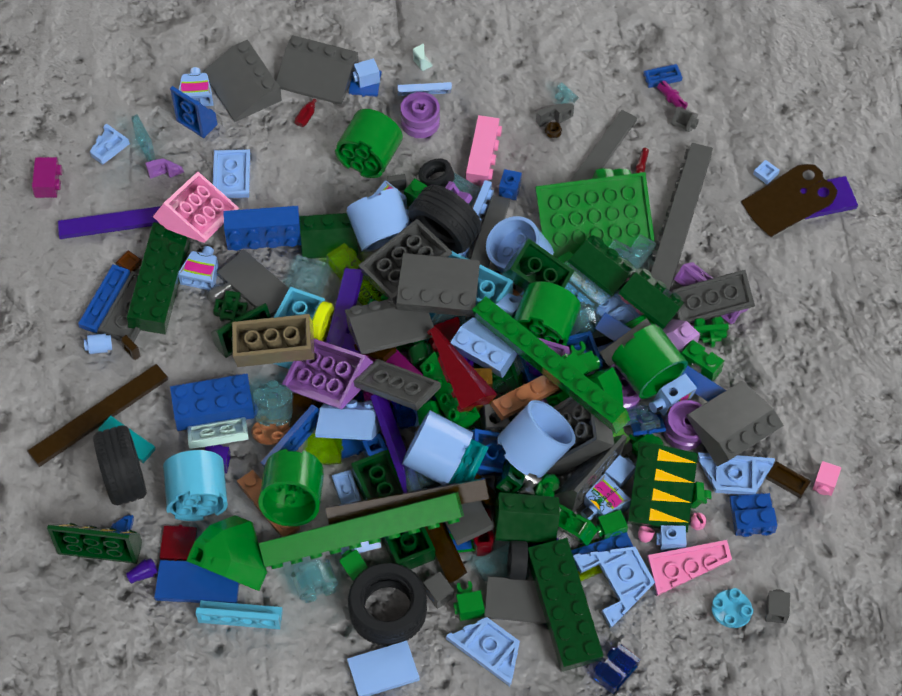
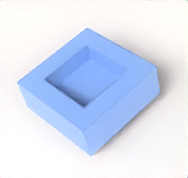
(766, 172)

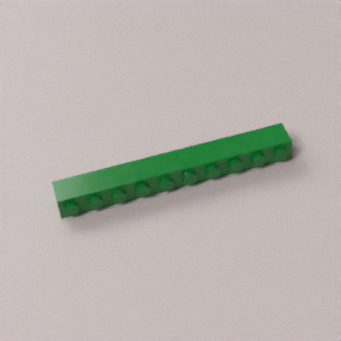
(552, 365)
(361, 529)

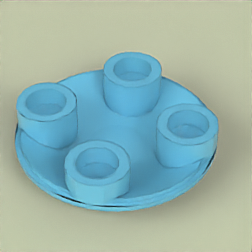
(732, 608)

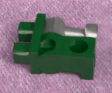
(514, 479)

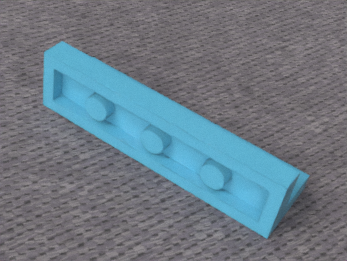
(239, 614)

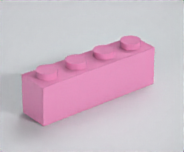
(483, 150)

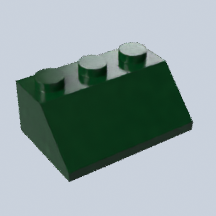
(325, 233)
(535, 264)
(602, 265)
(651, 297)
(223, 335)
(526, 518)

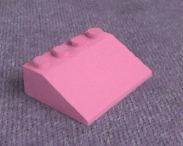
(195, 209)

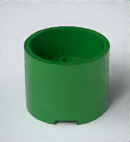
(369, 143)
(548, 311)
(649, 361)
(291, 488)

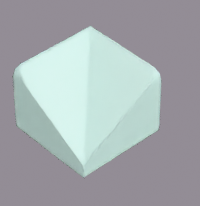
(420, 58)

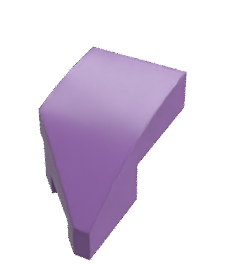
(163, 166)

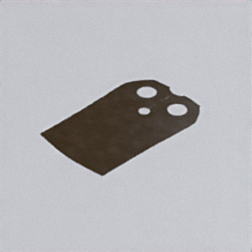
(783, 204)

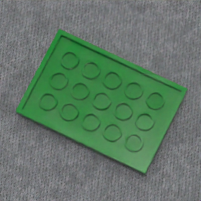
(598, 207)

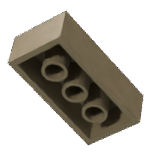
(273, 340)

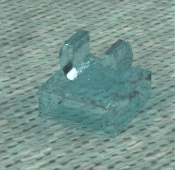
(566, 93)

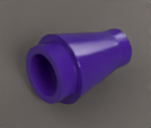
(144, 570)

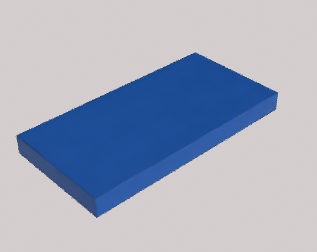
(190, 583)

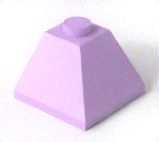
(681, 333)

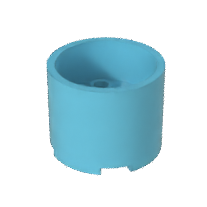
(195, 485)

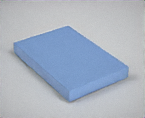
(431, 88)
(232, 172)
(383, 669)

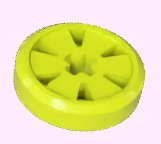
(322, 320)

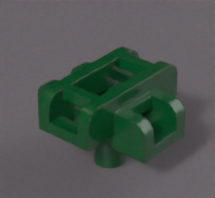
(229, 304)

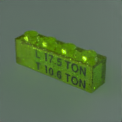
(345, 257)

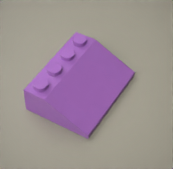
(327, 376)

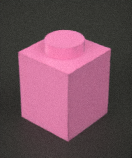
(826, 478)

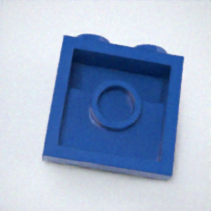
(753, 514)

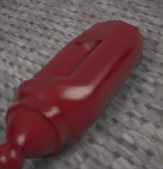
(305, 114)
(640, 167)

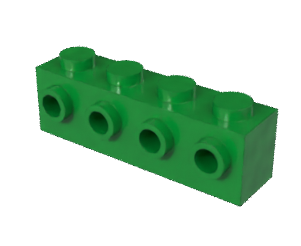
(448, 404)

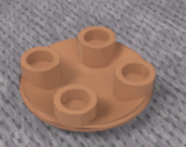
(269, 434)

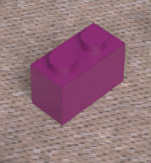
(46, 177)

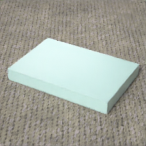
(217, 433)

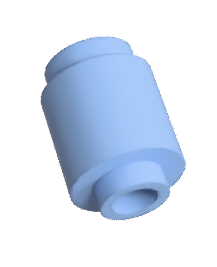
(98, 343)

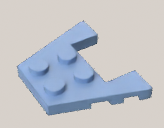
(625, 574)

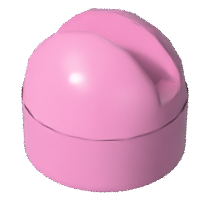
(695, 523)
(645, 534)

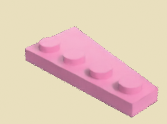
(682, 565)

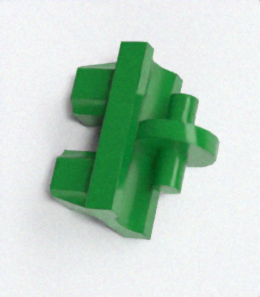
(711, 333)
(547, 485)

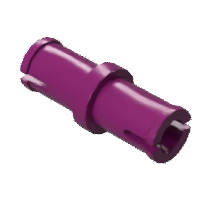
(671, 95)

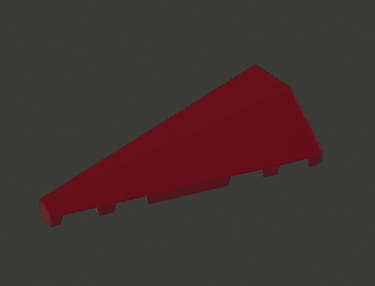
(467, 384)

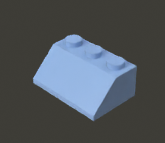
(483, 347)
(354, 421)

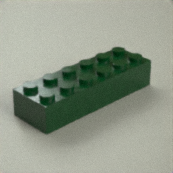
(158, 280)
(379, 478)
(564, 605)

